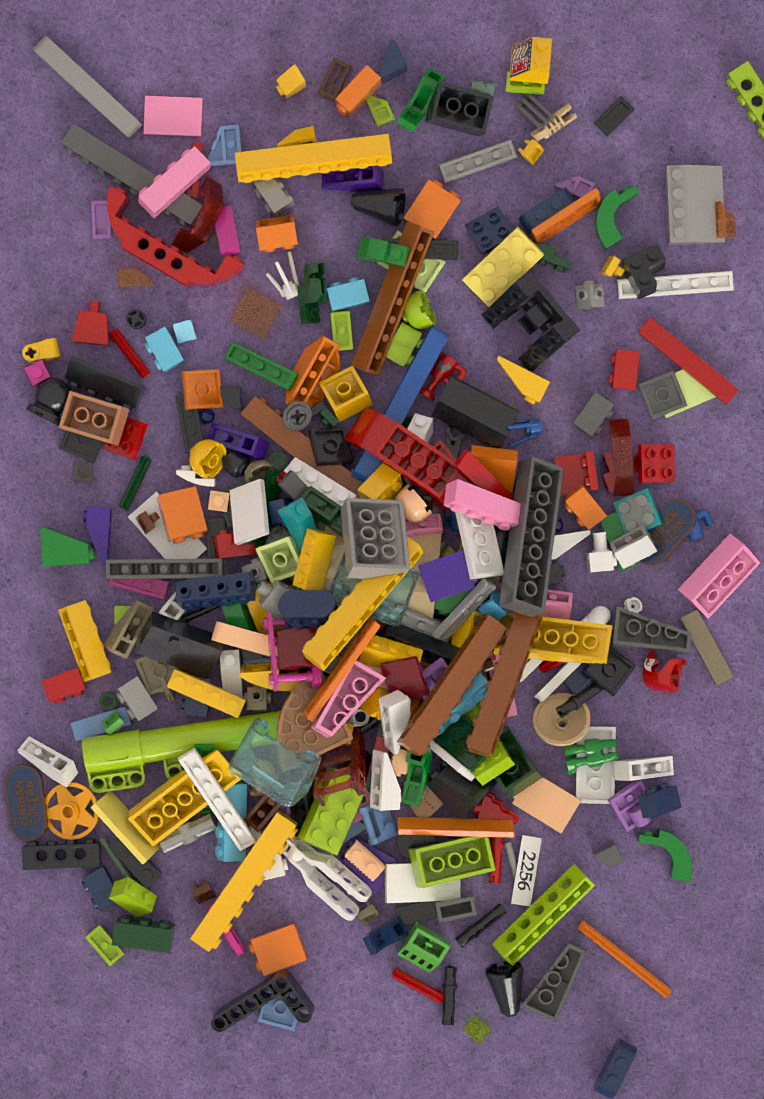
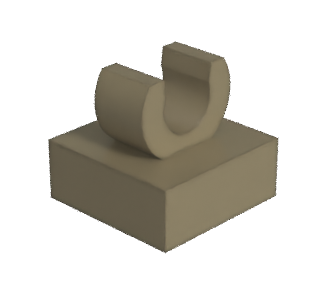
(368, 914)

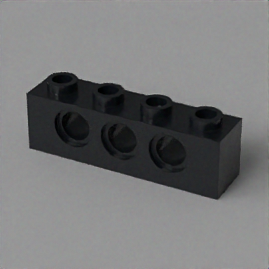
(32, 862)

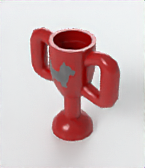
(441, 373)

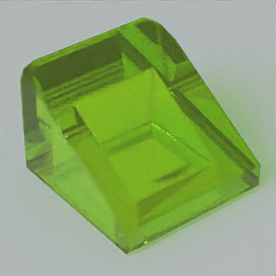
(477, 1029)

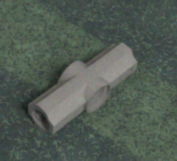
(188, 833)

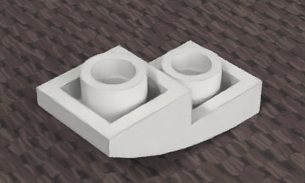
(188, 474)

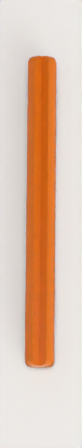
(624, 959)

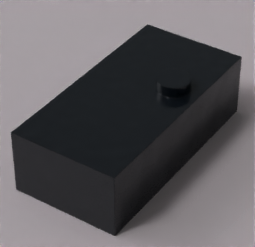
(178, 645)

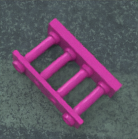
(312, 676)

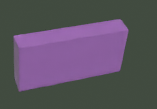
(100, 220)

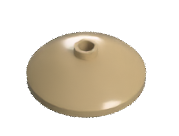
(548, 722)

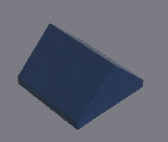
(393, 64)

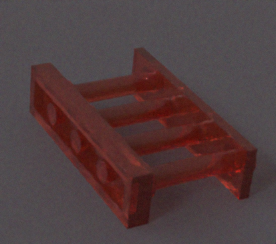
(356, 769)

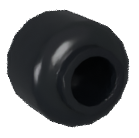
(235, 463)

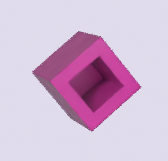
(38, 372)

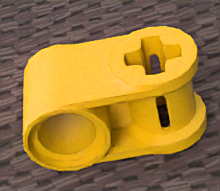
(45, 349)

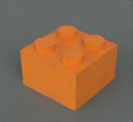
(276, 233)

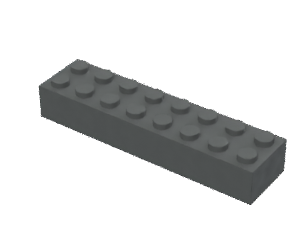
(533, 538)

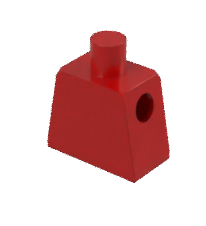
(92, 326)

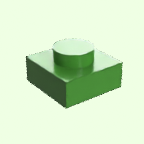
(113, 723)

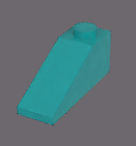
(297, 520)

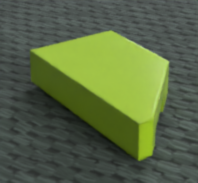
(380, 110)

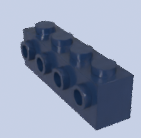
(216, 590)

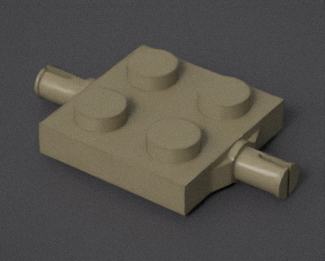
(155, 676)

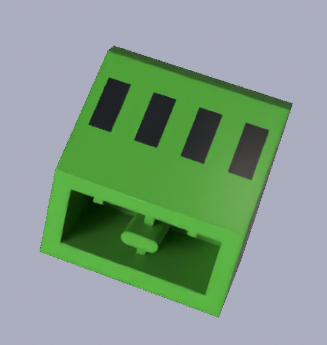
(424, 947)

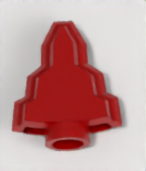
(494, 808)

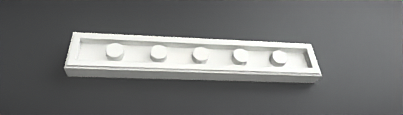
(683, 284)
(217, 799)

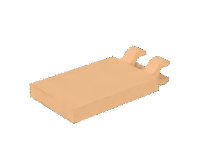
(548, 803)

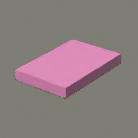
(173, 116)

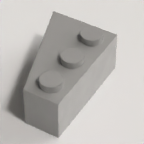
(274, 195)

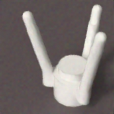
(289, 288)

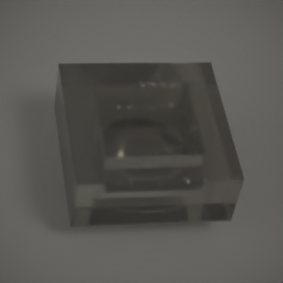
(83, 472)

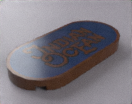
(678, 522)
(26, 802)

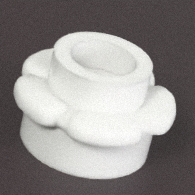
(633, 601)

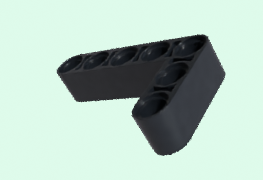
(432, 647)
(262, 998)

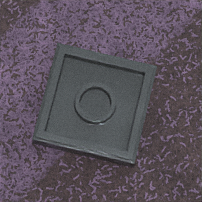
(662, 394)

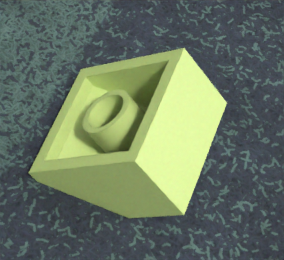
(279, 558)

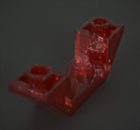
(205, 220)
(622, 456)

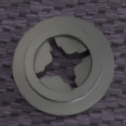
(302, 419)

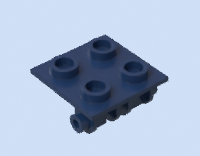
(489, 230)

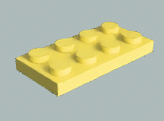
(503, 266)

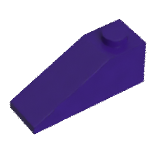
(354, 179)
(239, 441)
(99, 527)

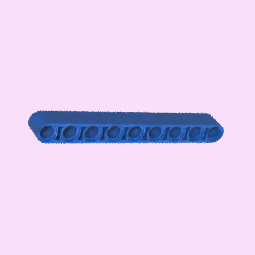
(406, 393)

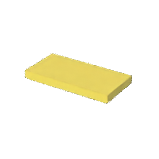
(115, 816)

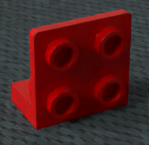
(577, 470)

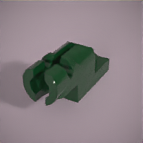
(312, 293)
(324, 508)

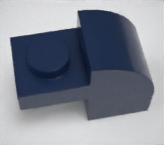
(385, 935)

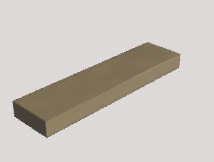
(706, 647)

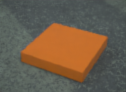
(202, 389)

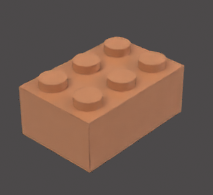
(93, 418)

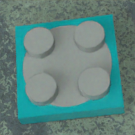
(637, 511)

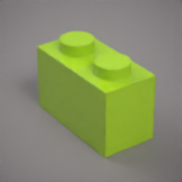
(132, 897)

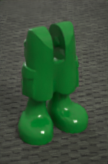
(595, 754)

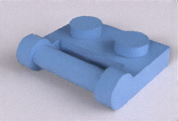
(382, 823)

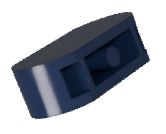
(546, 209)
(306, 607)
(615, 1069)

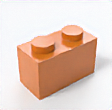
(584, 506)

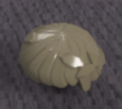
(256, 470)

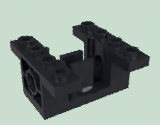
(541, 313)

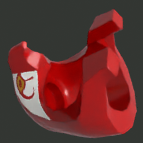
(665, 680)

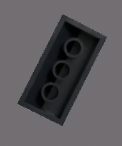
(104, 382)
(475, 413)

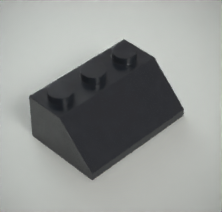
(459, 109)

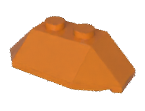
(315, 364)

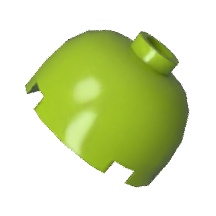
(418, 311)

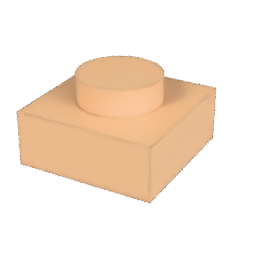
(219, 501)

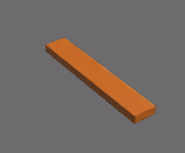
(341, 669)
(455, 827)

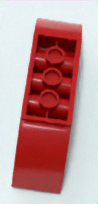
(132, 239)
(404, 453)

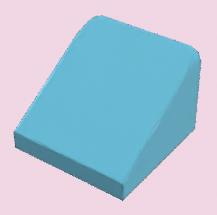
(184, 331)

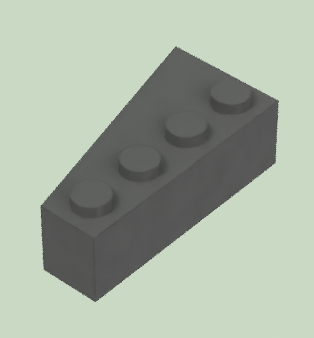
(647, 633)
(552, 990)

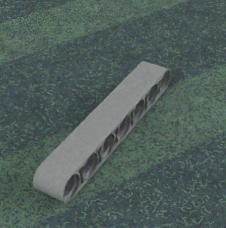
(87, 87)

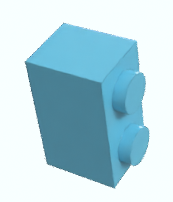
(348, 294)
(164, 349)

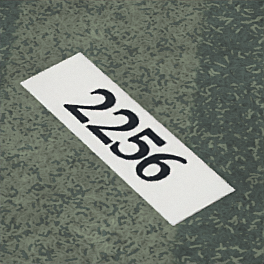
(526, 870)

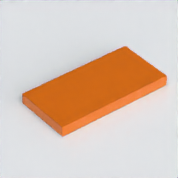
(566, 216)

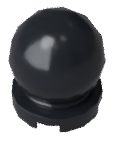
(50, 399)

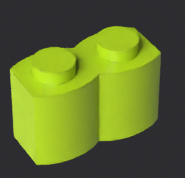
(403, 344)

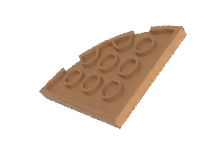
(295, 729)

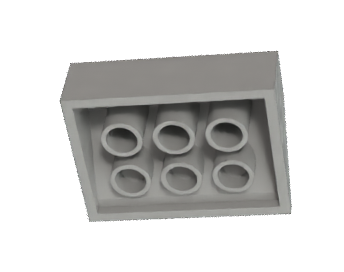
(691, 203)
(374, 537)

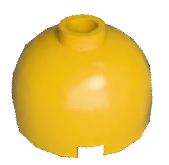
(207, 458)

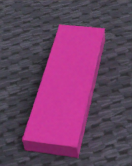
(227, 232)
(151, 587)

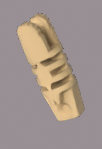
(555, 124)

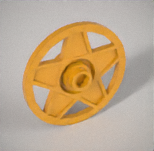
(71, 811)

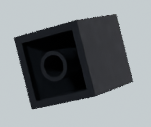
(456, 790)

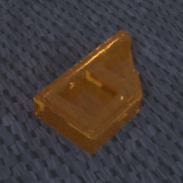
(724, 222)
(132, 278)

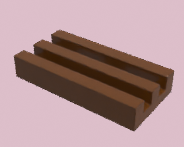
(328, 94)

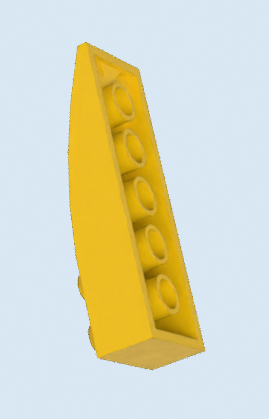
(566, 640)
(177, 800)

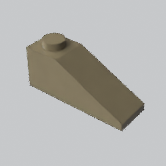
(128, 629)

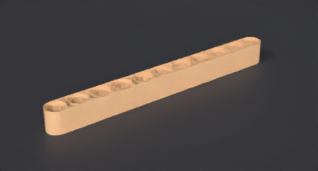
(255, 642)

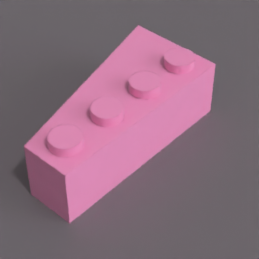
(347, 698)

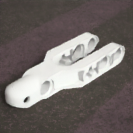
(598, 615)
(307, 858)

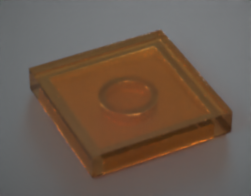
(255, 313)

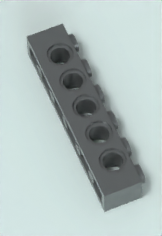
(163, 568)

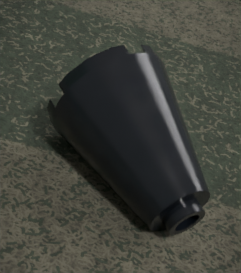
(381, 204)
(506, 986)

